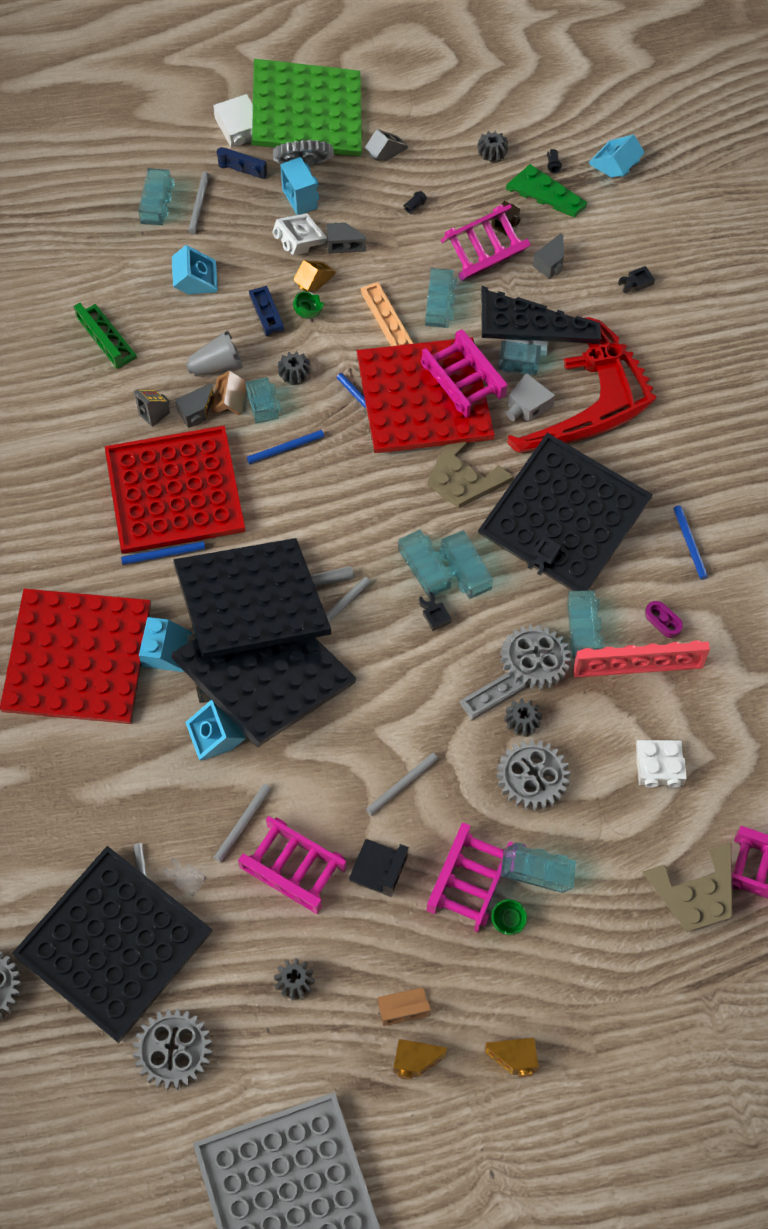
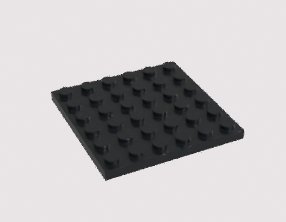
(572, 504)
(251, 598)
(269, 685)
(112, 943)

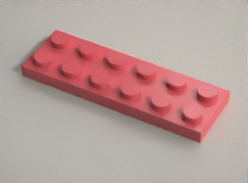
(640, 659)

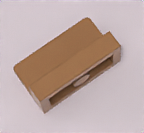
(229, 393)
(403, 1006)

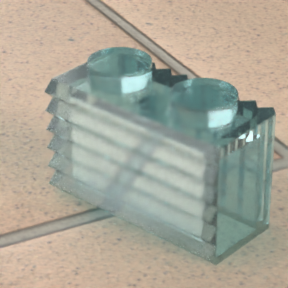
(519, 357)
(262, 400)

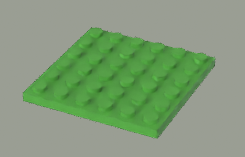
(306, 104)

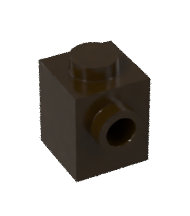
(512, 215)

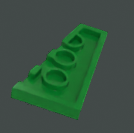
(546, 190)

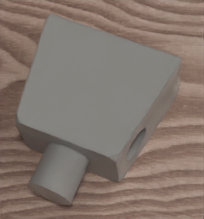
(529, 400)

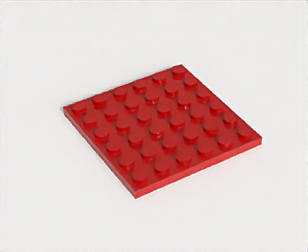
(410, 406)
(174, 489)
(75, 656)

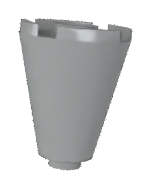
(215, 357)

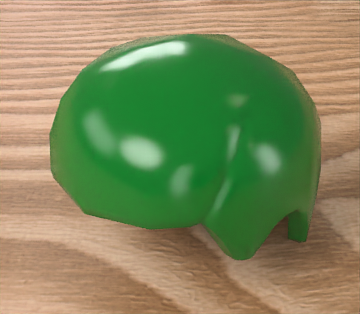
(307, 305)
(509, 917)

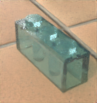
(156, 196)
(440, 298)
(425, 562)
(466, 564)
(583, 621)
(538, 868)

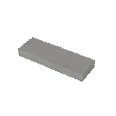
(491, 696)

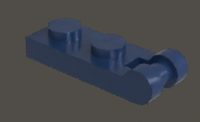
(241, 162)
(266, 310)

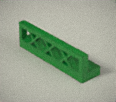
(102, 338)

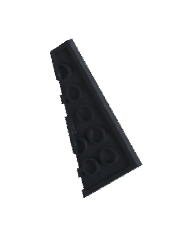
(526, 320)

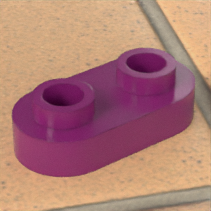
(665, 619)

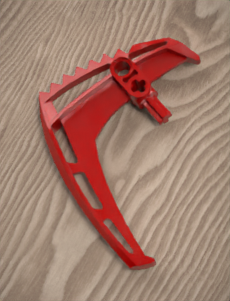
(614, 394)

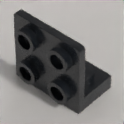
(379, 867)

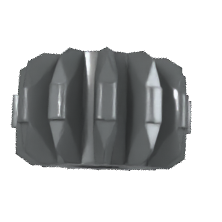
(492, 146)
(294, 367)
(515, 714)
(302, 983)

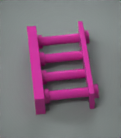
(485, 261)
(473, 358)
(750, 839)
(447, 879)
(291, 887)

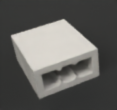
(235, 119)

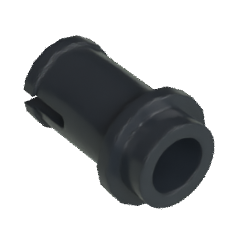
(554, 164)
(418, 199)

